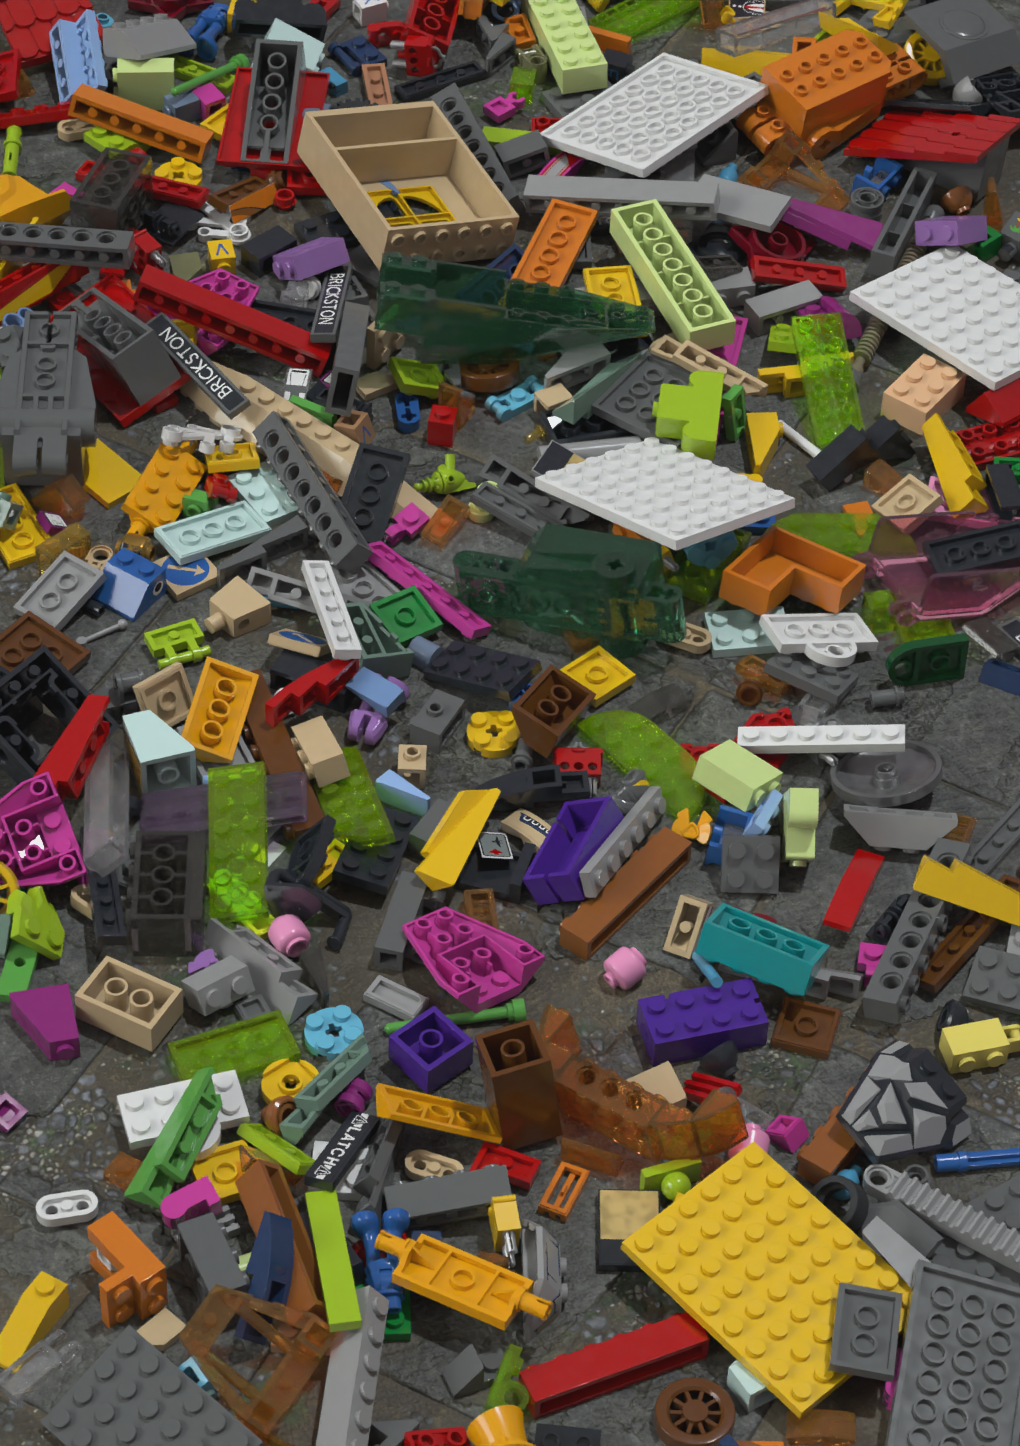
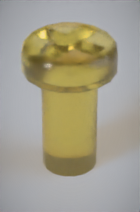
(538, 431)

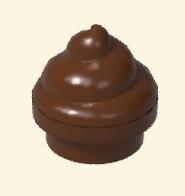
(278, 179)
(749, 692)

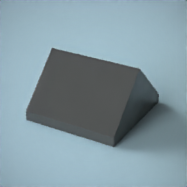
(718, 146)

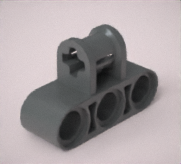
(121, 695)

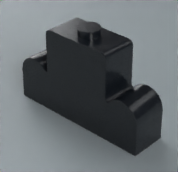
(255, 17)

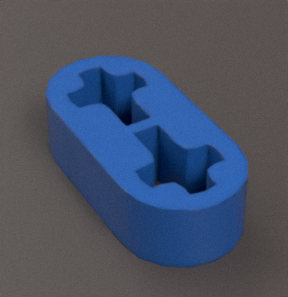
(403, 412)

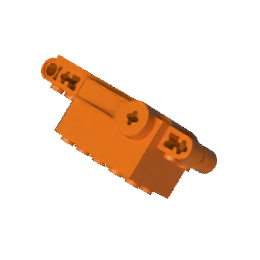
(829, 92)

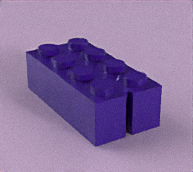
(568, 847)
(700, 1020)

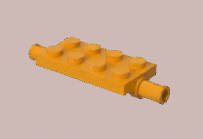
(162, 485)
(461, 1280)

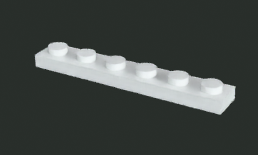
(331, 610)
(822, 738)

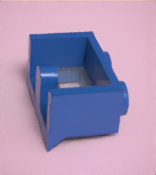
(881, 177)
(727, 822)

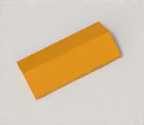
(219, 710)
(436, 1113)

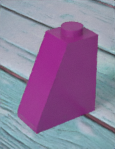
(48, 1020)

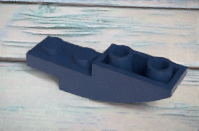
(271, 1269)

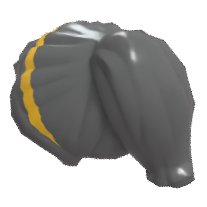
(630, 790)

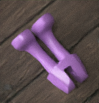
(370, 722)

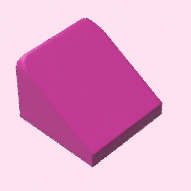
(788, 1132)

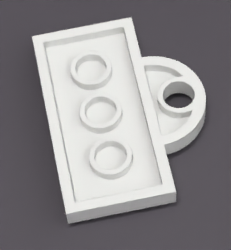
(822, 636)
(149, 1109)

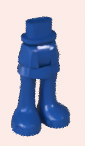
(212, 23)
(379, 1270)

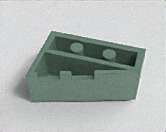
(379, 648)

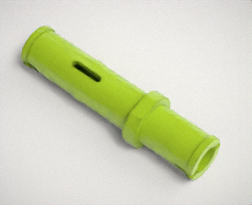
(12, 148)

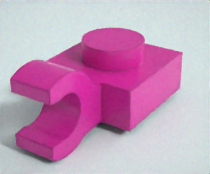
(407, 522)
(868, 959)

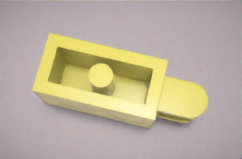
(978, 1045)

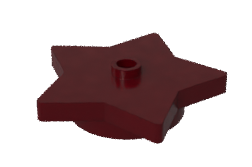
(174, 8)
(781, 243)

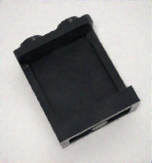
(500, 874)

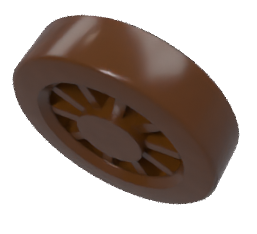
(489, 377)
(694, 1414)

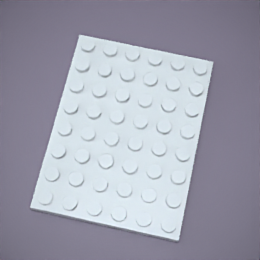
(654, 114)
(954, 310)
(664, 493)

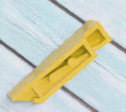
(836, 25)
(968, 888)

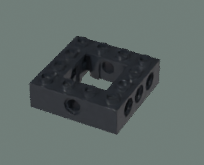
(56, 689)

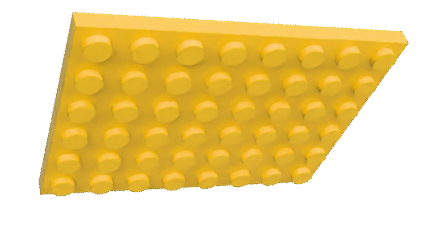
(762, 1272)

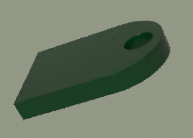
(929, 660)

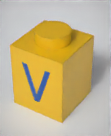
(221, 255)

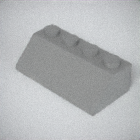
(146, 38)

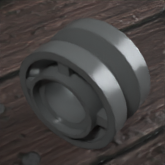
(867, 203)

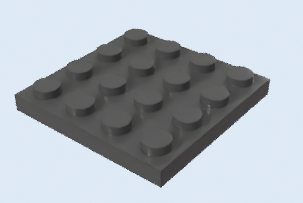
(632, 396)

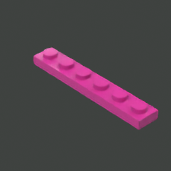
(438, 598)

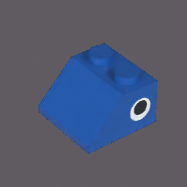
(131, 584)

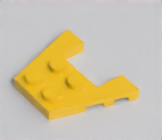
(888, 10)

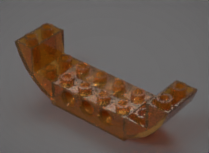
(630, 1113)

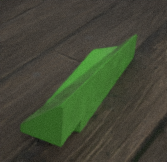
(177, 1142)

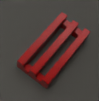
(706, 1084)

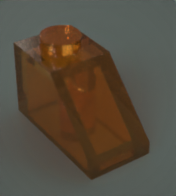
(459, 398)
(62, 497)

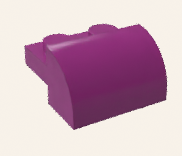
(830, 305)

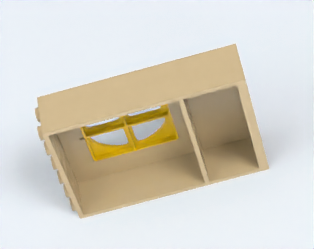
(426, 163)

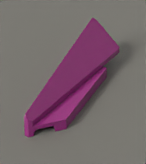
(832, 224)

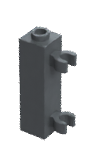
(406, 905)

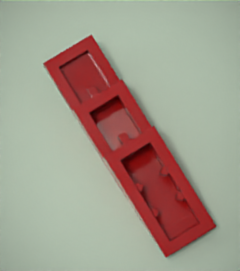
(317, 685)
(853, 890)

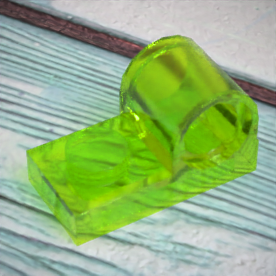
(502, 1383)

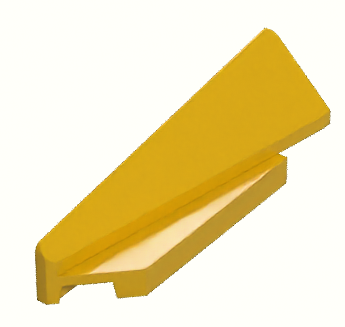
(742, 64)
(954, 468)
(455, 837)

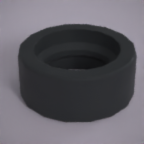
(859, 1201)

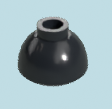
(952, 1015)
(721, 1060)

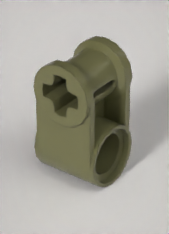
(534, 59)

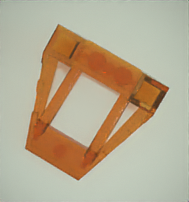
(778, 163)
(290, 1376)

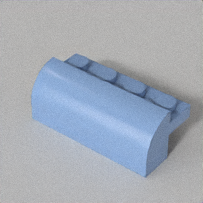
(77, 55)

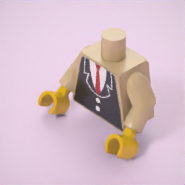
(741, 10)

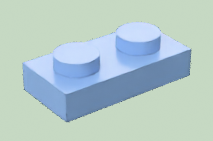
(765, 812)

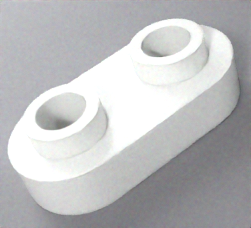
(66, 1208)

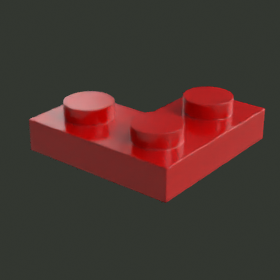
(520, 1167)

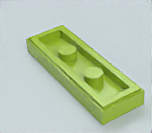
(276, 1147)

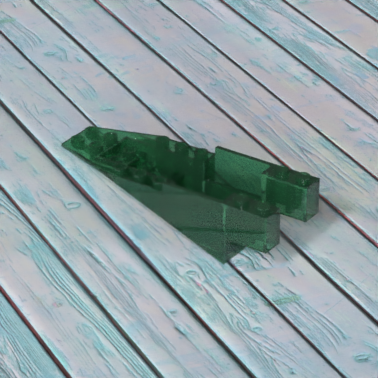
(484, 319)

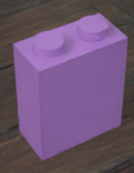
(951, 230)
(310, 258)

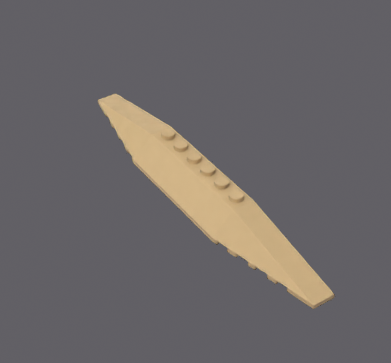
(327, 446)

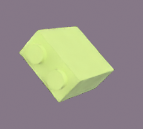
(144, 80)
(737, 775)

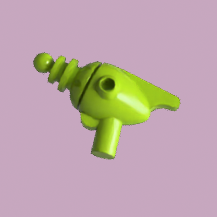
(445, 479)

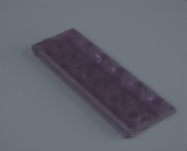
(188, 806)

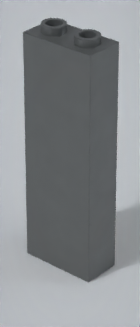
(347, 359)

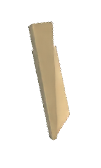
(696, 358)

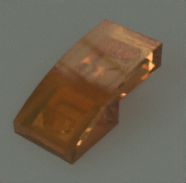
(823, 1426)

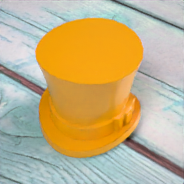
(499, 1427)

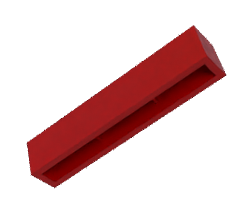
(613, 1364)

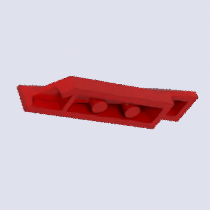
(78, 748)

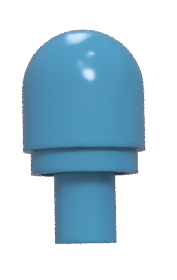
(729, 173)
(852, 1174)

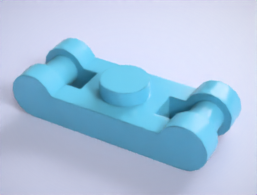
(515, 400)

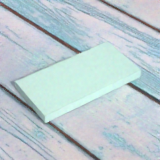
(211, 532)

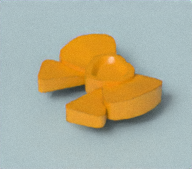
(701, 832)

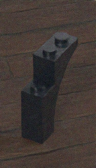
(859, 448)

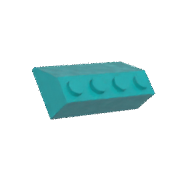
(761, 949)

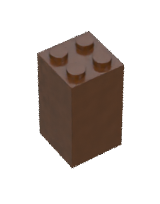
(519, 1084)

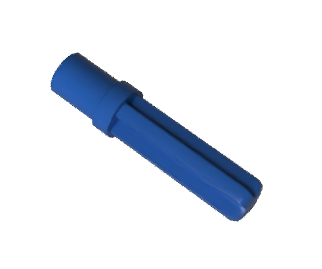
(964, 1161)

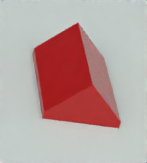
(998, 406)

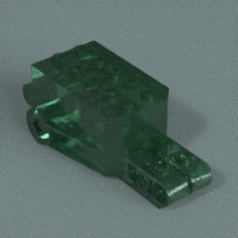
(581, 584)

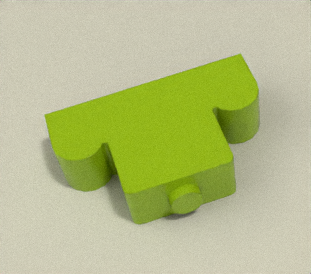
(691, 412)

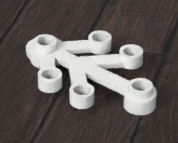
(236, 232)
(228, 434)

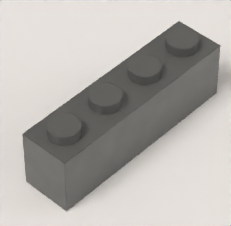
(449, 1197)

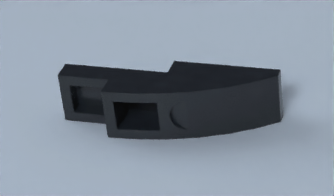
(537, 784)

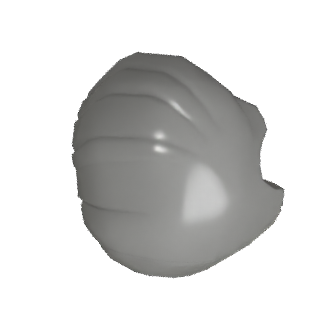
(966, 91)

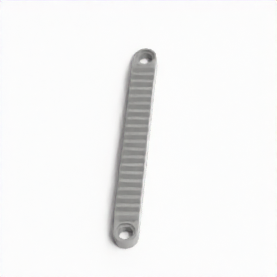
(947, 1215)

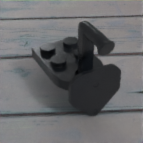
(296, 891)

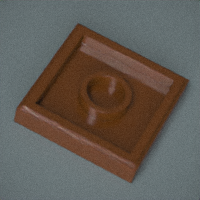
(806, 1028)

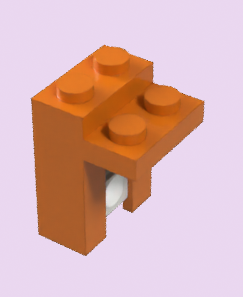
(131, 1272)

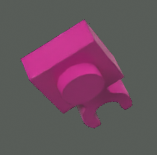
(502, 109)

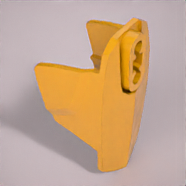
(24, 201)

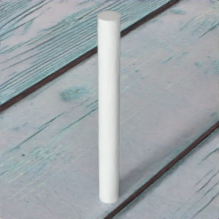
(803, 443)

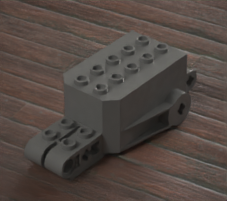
(47, 403)

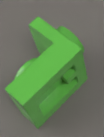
(198, 503)

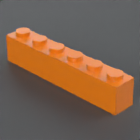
(141, 123)

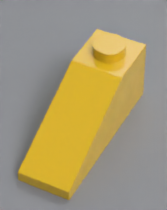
(762, 439)
(33, 1317)

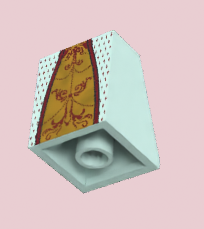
(157, 754)

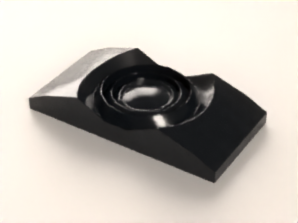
(717, 242)

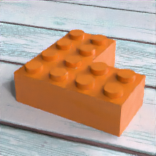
(786, 565)

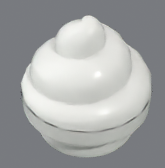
(314, 286)

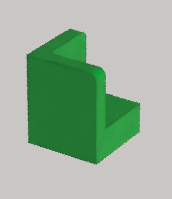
(988, 248)

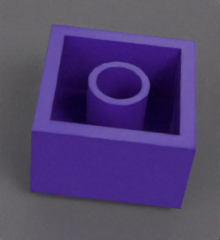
(431, 1049)

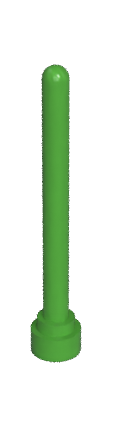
(238, 60)
(512, 1011)

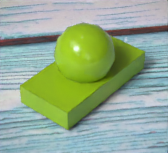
(671, 1177)

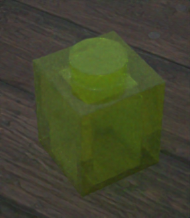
(524, 83)
(875, 611)

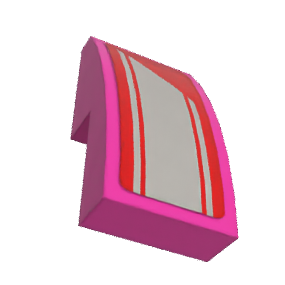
(563, 165)

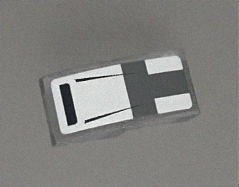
(297, 382)

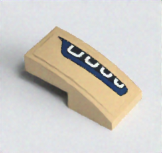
(527, 827)

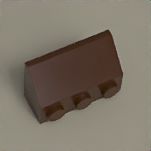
(551, 710)

